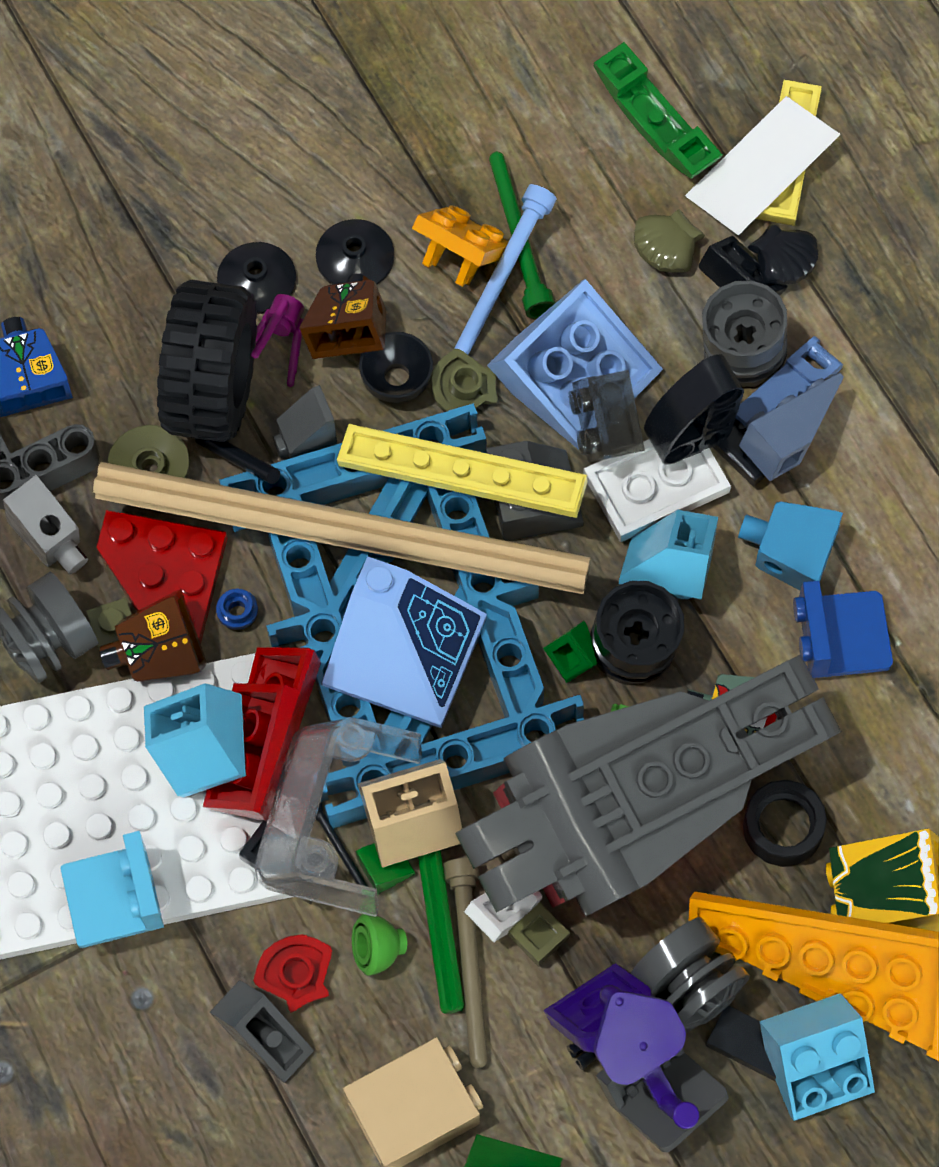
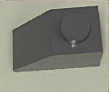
(305, 426)
(262, 1030)

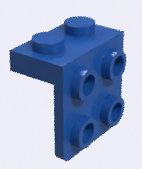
(842, 632)

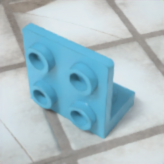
(112, 894)

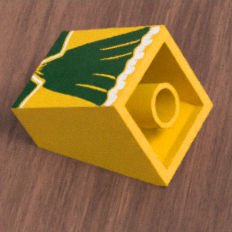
(888, 879)

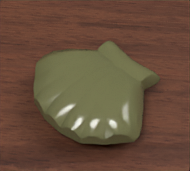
(667, 241)
(462, 381)

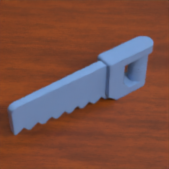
(790, 379)

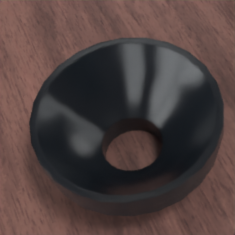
(402, 352)

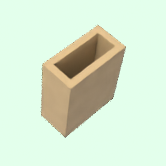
(413, 1104)

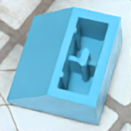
(673, 554)
(197, 738)
(818, 1055)

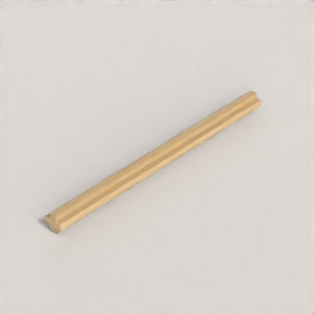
(342, 527)

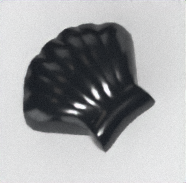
(785, 254)

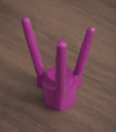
(282, 319)

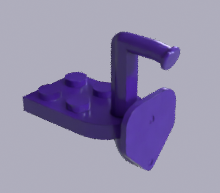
(628, 1034)

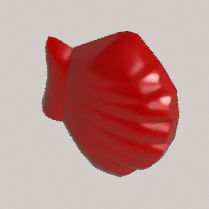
(294, 970)

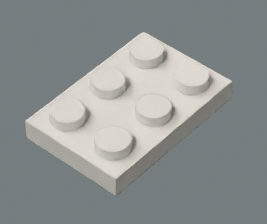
(642, 490)

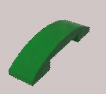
(652, 114)

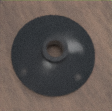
(371, 260)
(276, 277)

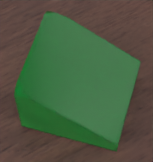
(572, 652)
(382, 877)

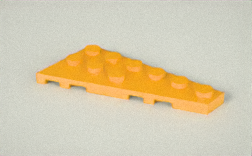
(877, 966)

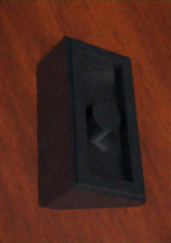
(732, 262)

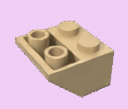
(411, 812)

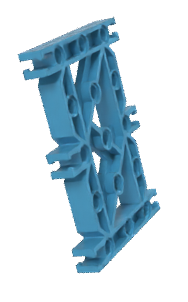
(322, 607)

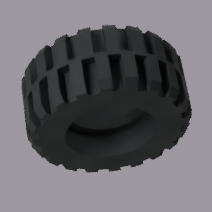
(206, 360)

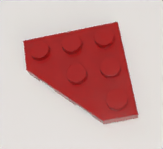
(163, 557)

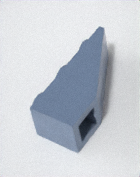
(782, 436)

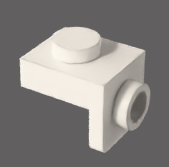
(498, 924)

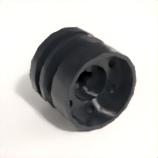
(641, 610)

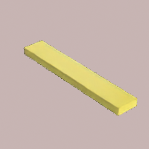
(462, 470)

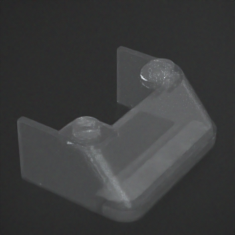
(288, 856)

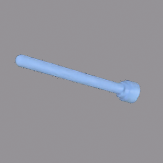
(536, 203)

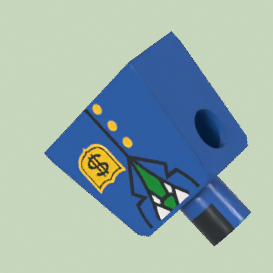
(29, 369)

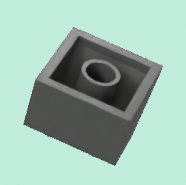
(524, 522)

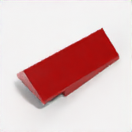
(271, 716)

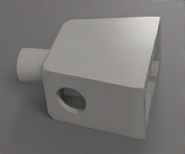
(34, 515)

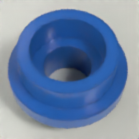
(234, 598)

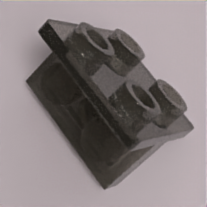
(606, 416)

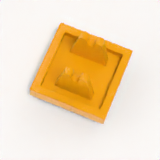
(454, 230)

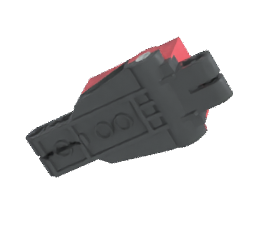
(637, 788)

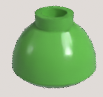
(376, 944)

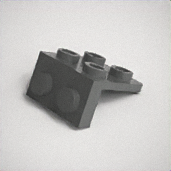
(638, 1107)

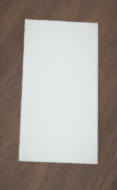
(762, 165)

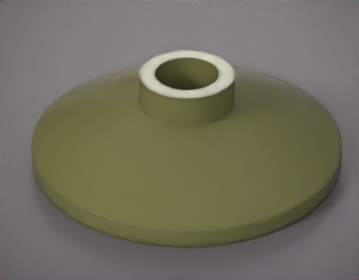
(151, 446)

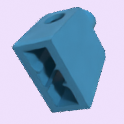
(793, 541)

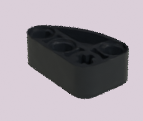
(695, 411)

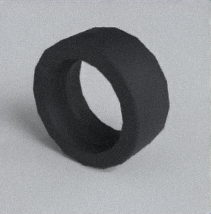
(792, 792)

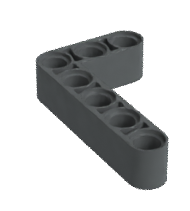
(53, 450)

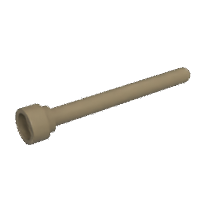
(462, 880)

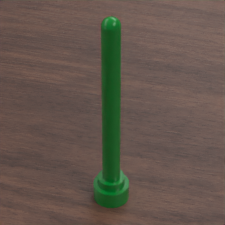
(536, 296)

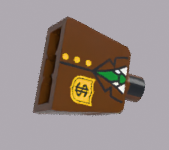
(345, 319)
(157, 641)

